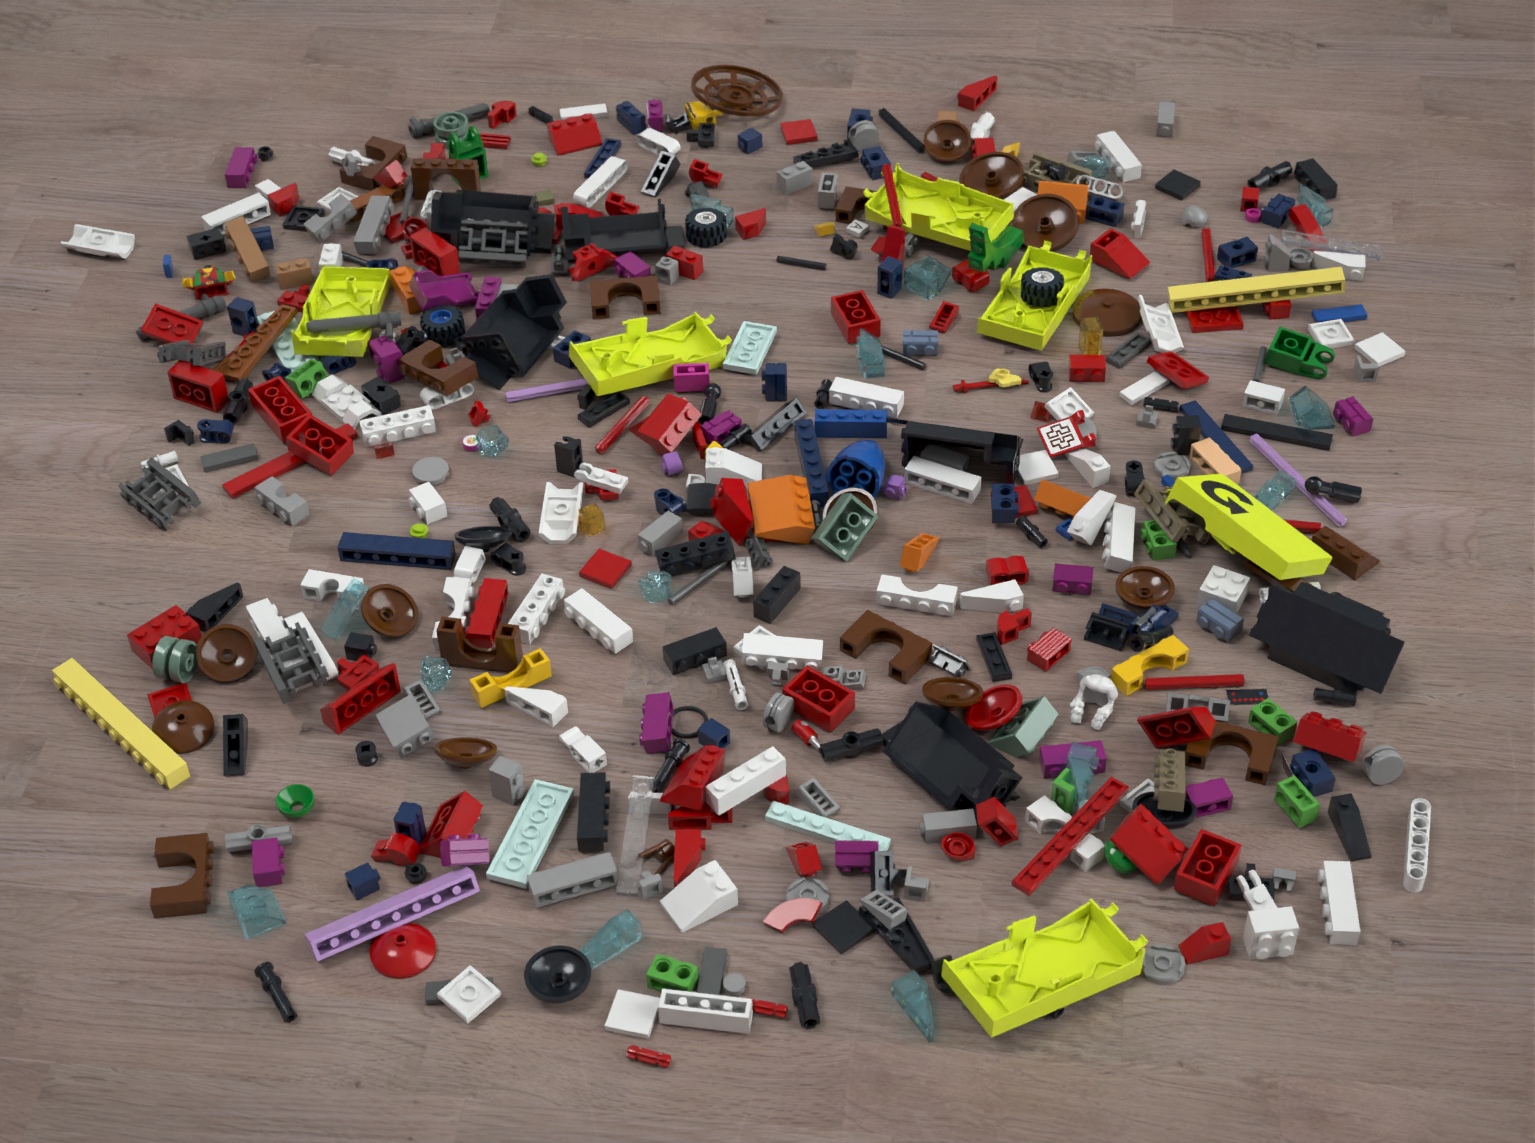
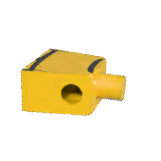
(700, 113)

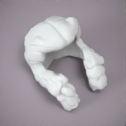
(1094, 690)

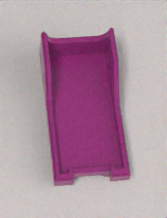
(434, 290)

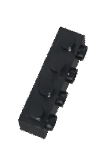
(696, 554)
(592, 812)

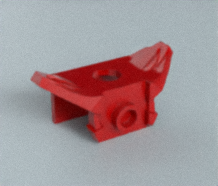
(590, 261)

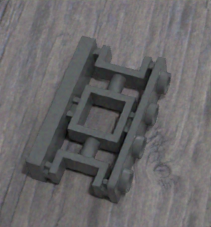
(493, 256)
(192, 352)
(169, 484)
(276, 668)

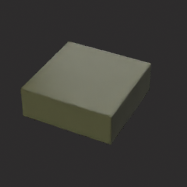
(545, 197)

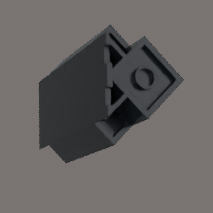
(451, 208)
(621, 233)
(515, 330)
(997, 447)
(1327, 638)
(950, 759)

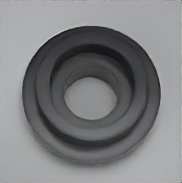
(265, 153)
(419, 876)

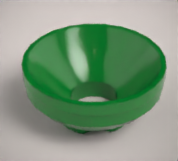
(295, 795)
(1117, 859)

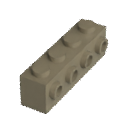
(1169, 780)

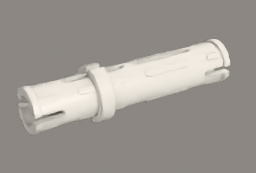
(739, 699)

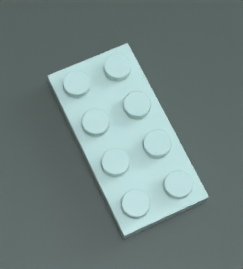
(750, 347)

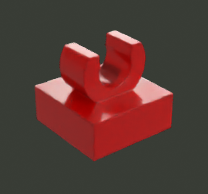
(478, 413)

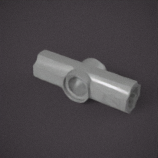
(243, 840)

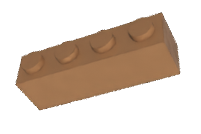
(247, 249)

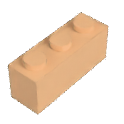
(1213, 460)

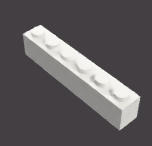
(267, 623)

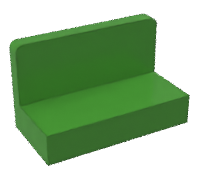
(1063, 792)

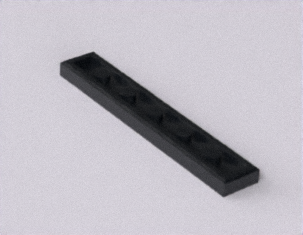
(1277, 432)

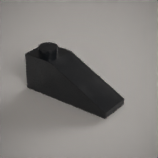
(661, 173)
(215, 607)
(235, 744)
(1349, 826)

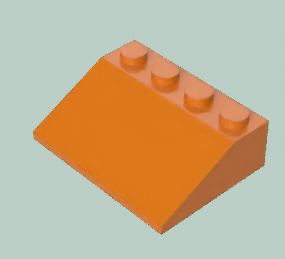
(782, 509)

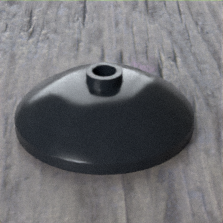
(483, 537)
(1170, 819)
(554, 966)

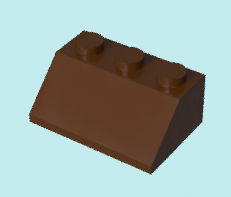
(1346, 555)

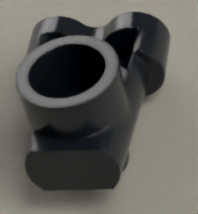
(1055, 172)
(845, 248)

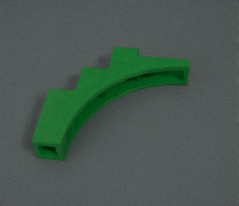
(993, 253)

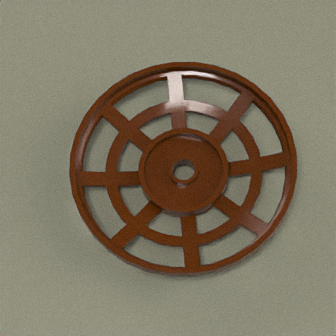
(736, 95)

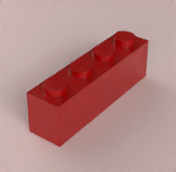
(487, 612)

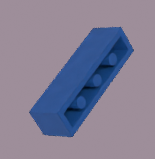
(850, 423)

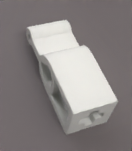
(469, 563)
(584, 750)

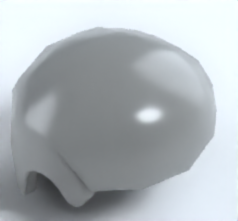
(1194, 216)

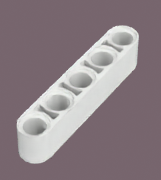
(600, 182)
(326, 659)
(1417, 845)

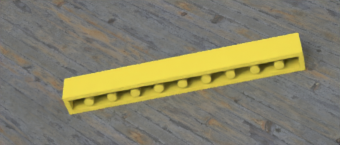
(1256, 289)
(121, 724)

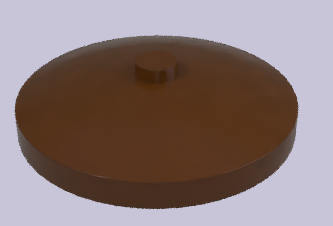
(993, 174)
(1046, 219)
(1115, 309)

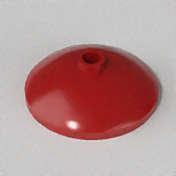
(995, 708)
(403, 958)

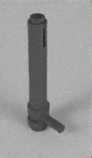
(426, 125)
(205, 308)
(382, 320)

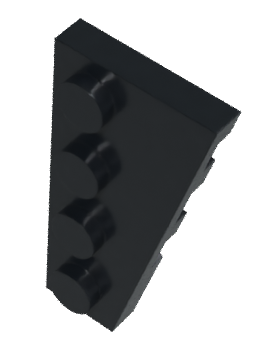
(831, 155)
(902, 939)

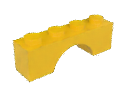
(1167, 654)
(531, 670)

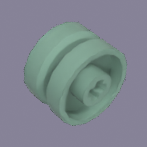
(450, 123)
(175, 659)

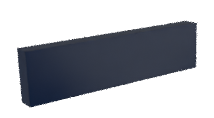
(607, 149)

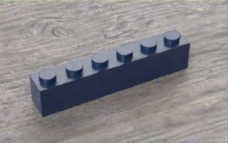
(811, 460)
(396, 551)

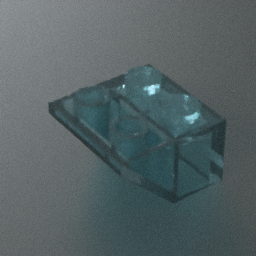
(926, 277)
(870, 355)

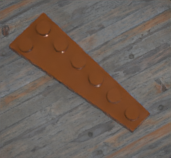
(256, 345)

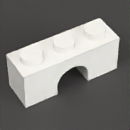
(319, 583)

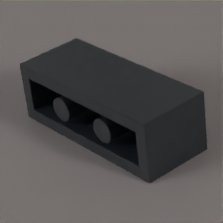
(1315, 178)
(776, 594)
(694, 651)

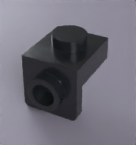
(679, 123)
(697, 188)
(181, 431)
(936, 969)

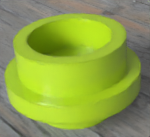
(539, 159)
(419, 531)

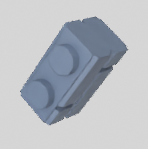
(920, 342)
(1219, 620)

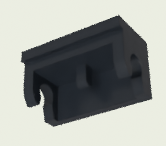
(568, 456)
(1106, 631)

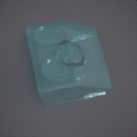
(1310, 410)
(255, 910)

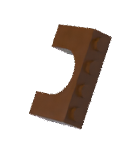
(380, 150)
(425, 169)
(851, 203)
(640, 287)
(445, 380)
(872, 629)
(461, 652)
(1257, 745)
(193, 895)

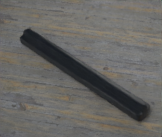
(901, 130)

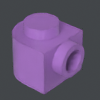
(671, 463)
(895, 487)

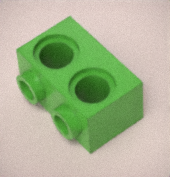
(306, 376)
(1157, 541)
(1271, 719)
(1297, 801)
(671, 974)

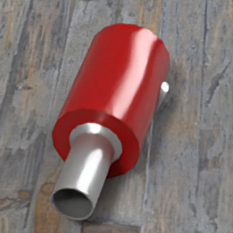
(806, 733)

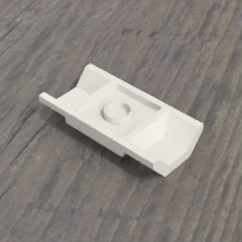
(100, 241)
(1161, 327)
(343, 400)
(560, 514)

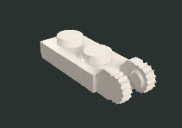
(1139, 219)
(601, 478)
(1258, 897)

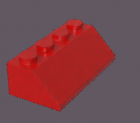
(278, 406)
(361, 699)
(692, 776)

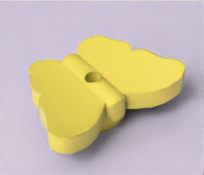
(1004, 378)

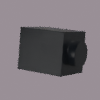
(359, 645)

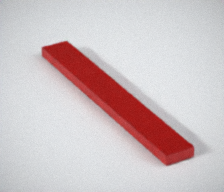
(273, 468)
(1070, 836)

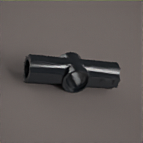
(1270, 176)
(238, 401)
(509, 518)
(851, 744)
(804, 995)

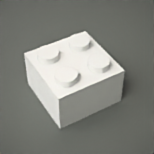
(1224, 587)
(1270, 933)

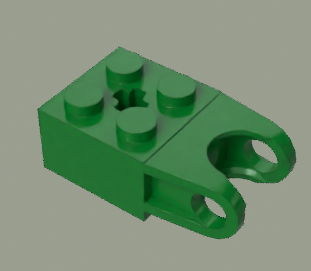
(469, 148)
(1298, 354)

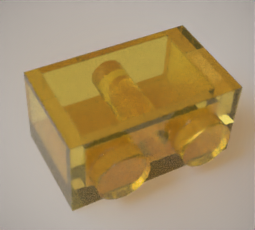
(1090, 336)

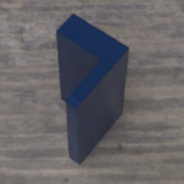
(1117, 613)

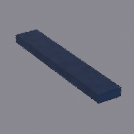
(1212, 430)

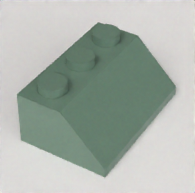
(844, 526)
(1026, 728)

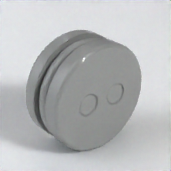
(863, 135)
(778, 712)
(1382, 764)

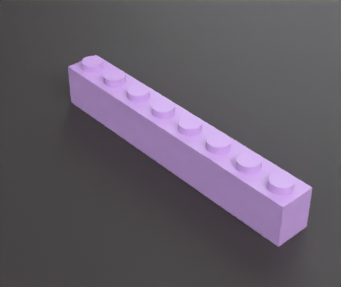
(391, 913)

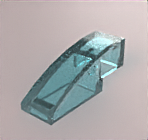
(699, 202)
(1316, 204)
(1276, 490)

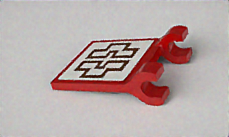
(1064, 435)

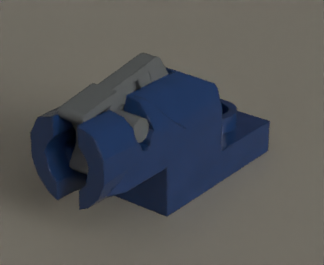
(1153, 619)

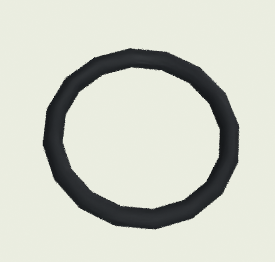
(689, 708)

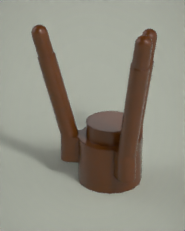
(662, 851)

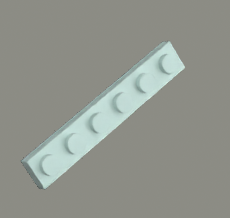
(820, 826)

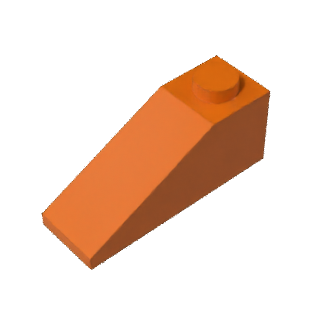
(917, 552)

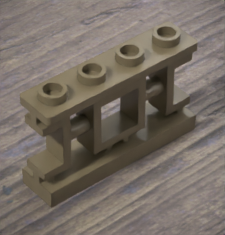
(1037, 173)
(1174, 518)

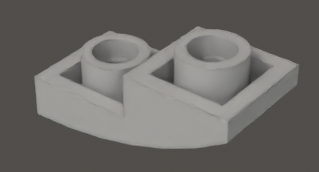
(851, 679)

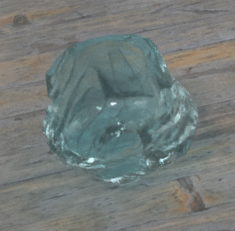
(1097, 164)
(491, 441)
(656, 586)
(435, 673)

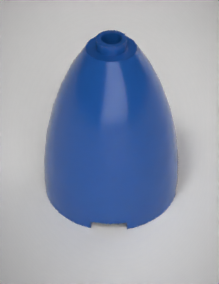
(858, 466)

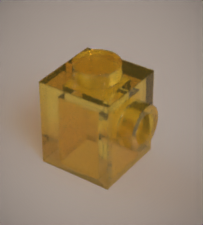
(591, 519)

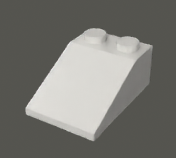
(728, 464)
(700, 897)

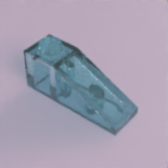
(344, 609)
(613, 938)
(913, 997)

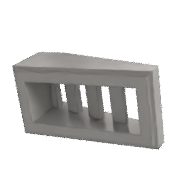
(1078, 157)
(419, 686)
(818, 790)
(889, 920)

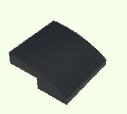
(699, 498)

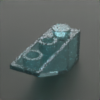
(1081, 762)

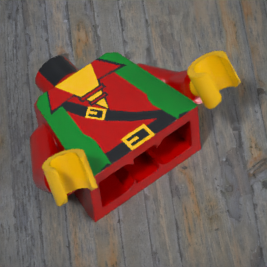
(209, 281)

